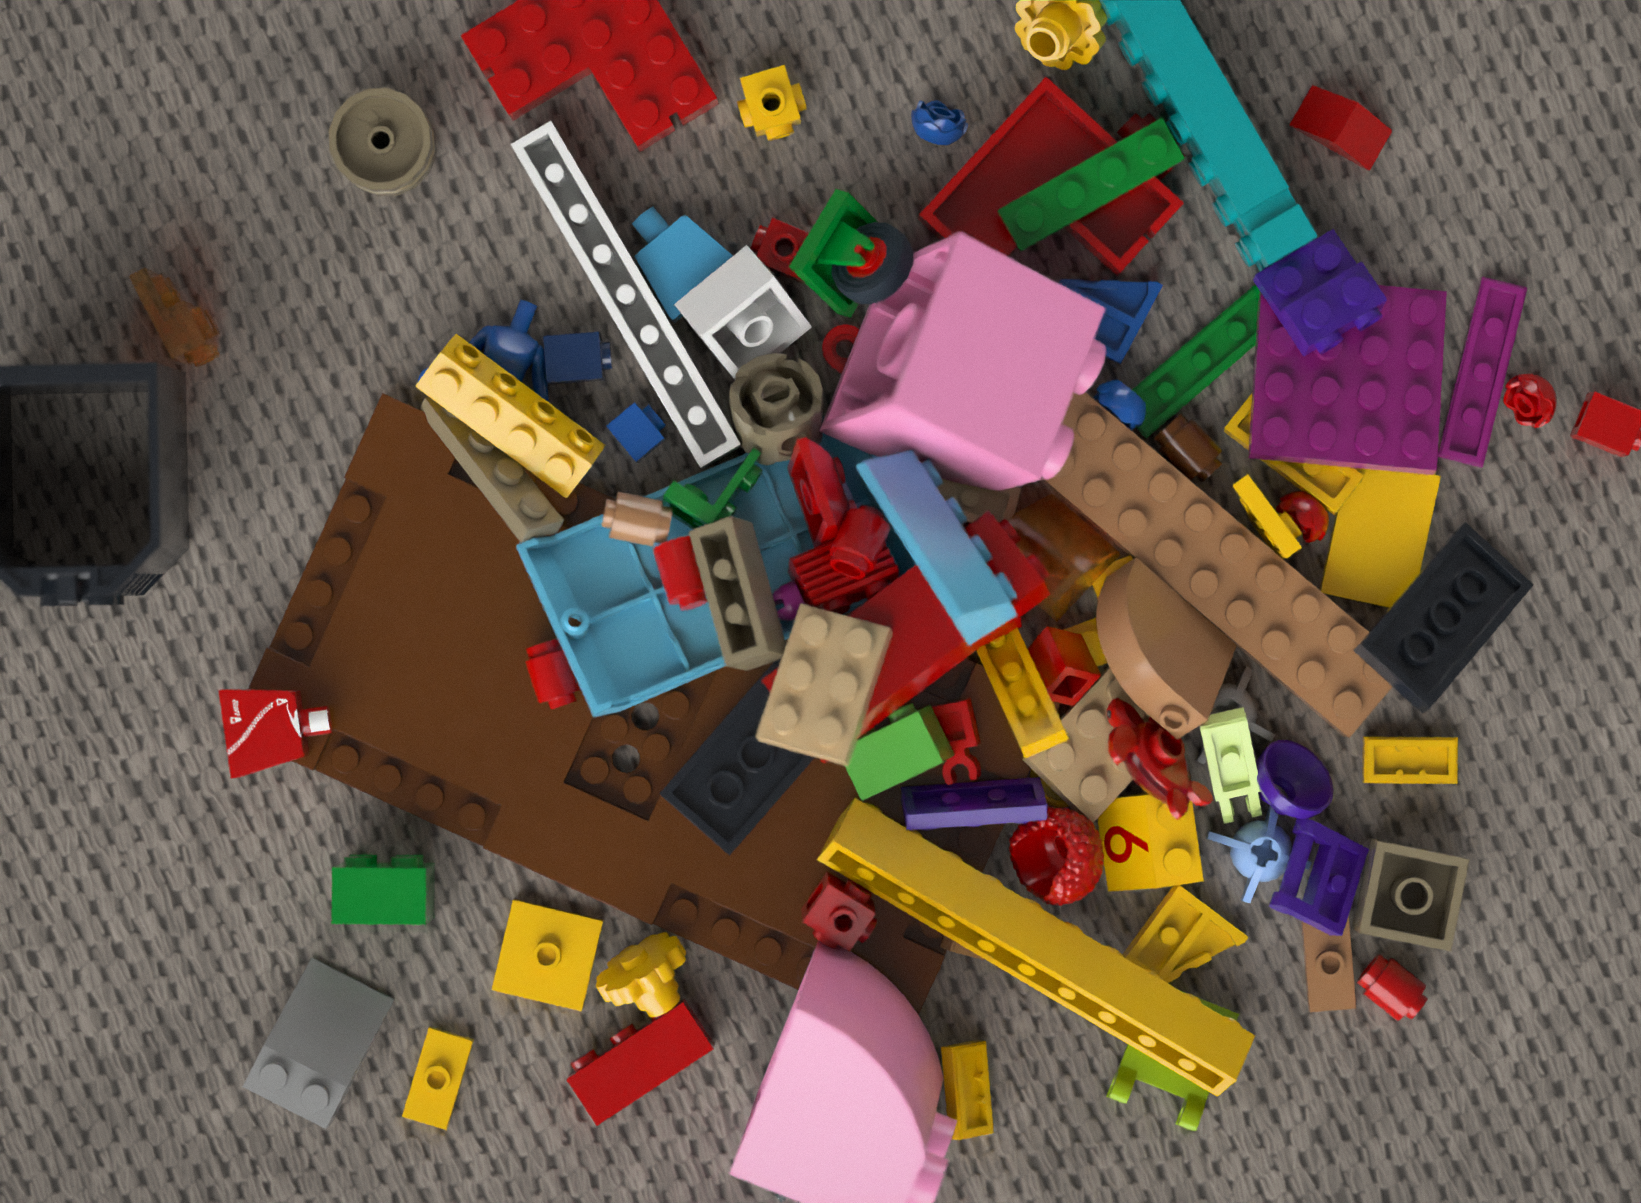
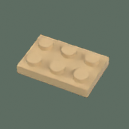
(824, 684)
(1082, 767)

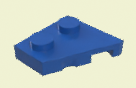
(1124, 312)

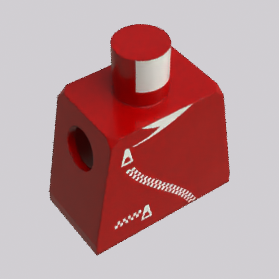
(268, 728)

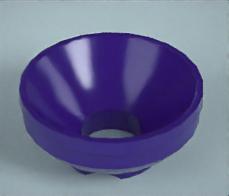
(1299, 775)

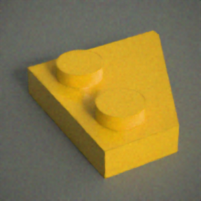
(1275, 529)

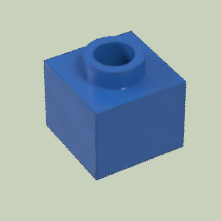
(638, 431)

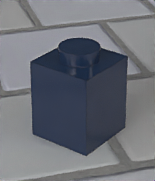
(576, 358)

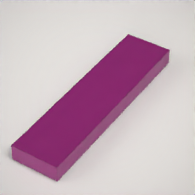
(1481, 372)

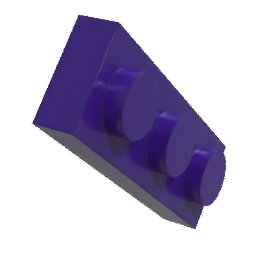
(973, 803)

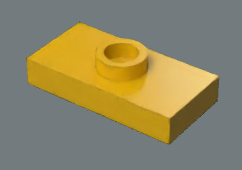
(1410, 760)
(437, 1078)
(967, 1088)

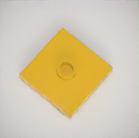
(547, 955)

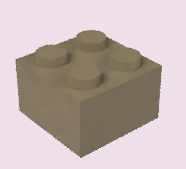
(1410, 894)

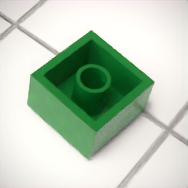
(383, 892)

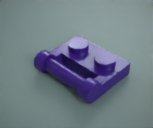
(1331, 880)

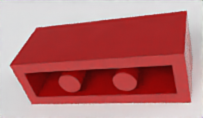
(638, 1061)

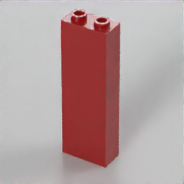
(924, 636)

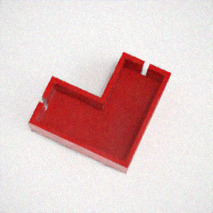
(625, 44)
(1029, 149)

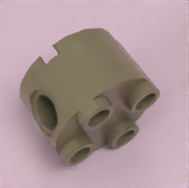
(776, 405)

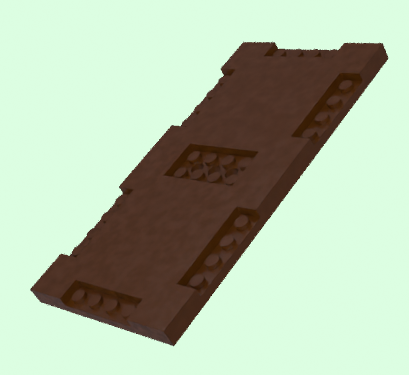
(419, 649)

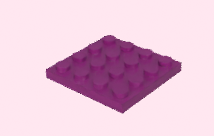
(1361, 402)

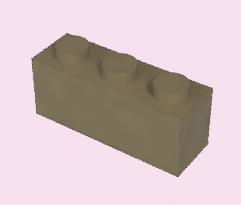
(738, 593)

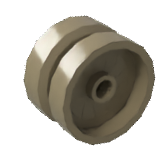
(366, 119)

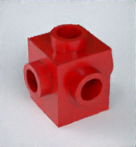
(839, 912)

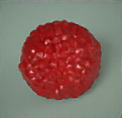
(1058, 856)

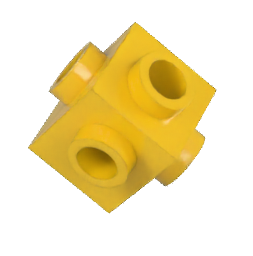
(765, 86)

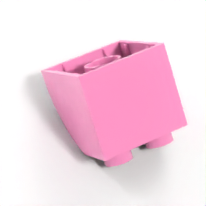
(969, 368)
(848, 1095)

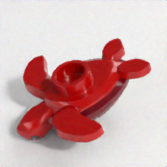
(1153, 759)

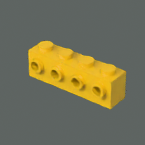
(510, 415)

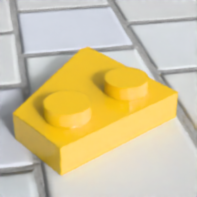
(1181, 936)

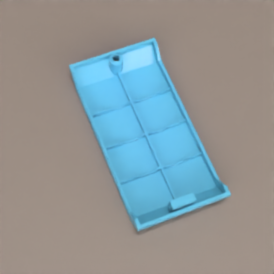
(629, 633)

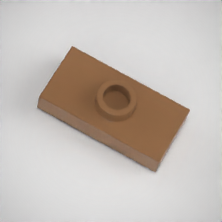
(1328, 969)

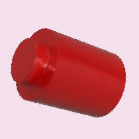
(680, 573)

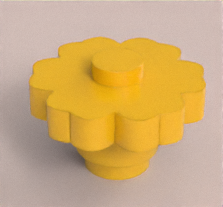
(1061, 30)
(644, 975)

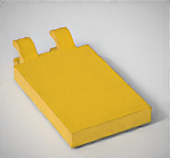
(1380, 537)

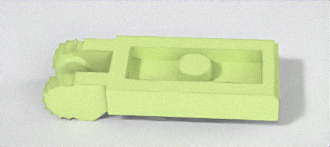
(1231, 761)

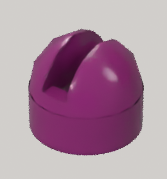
(791, 598)

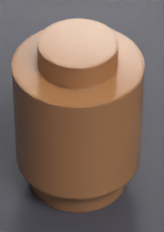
(637, 519)

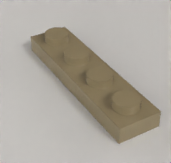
(496, 475)

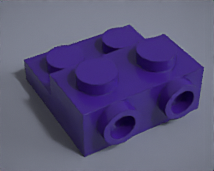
(1321, 294)

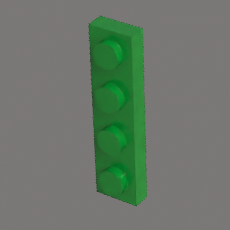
(1090, 185)

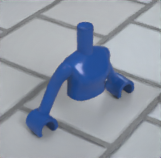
(514, 348)

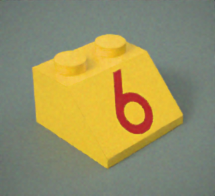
(1148, 845)

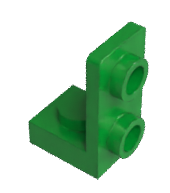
(692, 506)

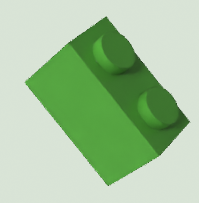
(898, 750)

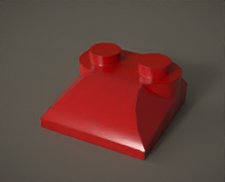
(819, 489)

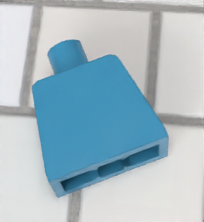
(676, 257)

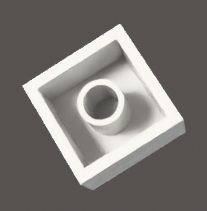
(742, 312)

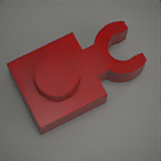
(961, 731)

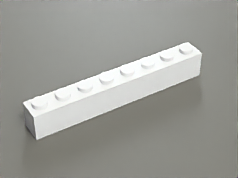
(626, 295)

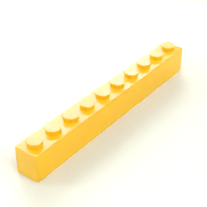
(1037, 947)

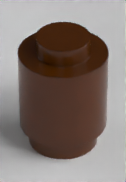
(1189, 448)

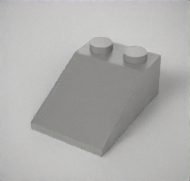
(318, 1043)

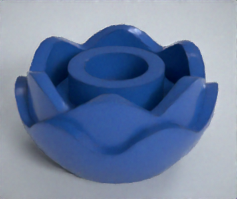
(938, 123)
(1121, 403)

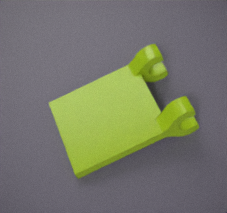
(1141, 1067)

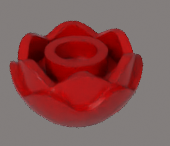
(1530, 399)
(1306, 513)

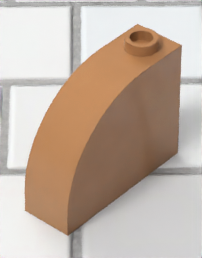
(1161, 648)

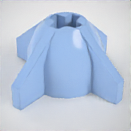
(1258, 851)

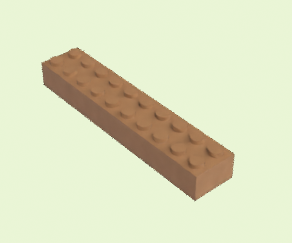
(1217, 566)

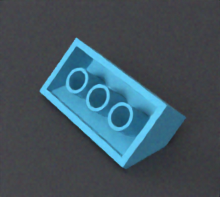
(939, 544)

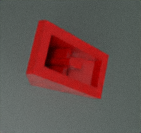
(1341, 126)

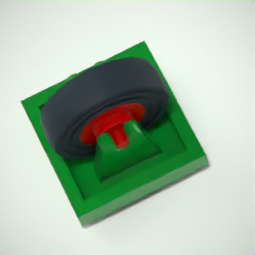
(852, 256)

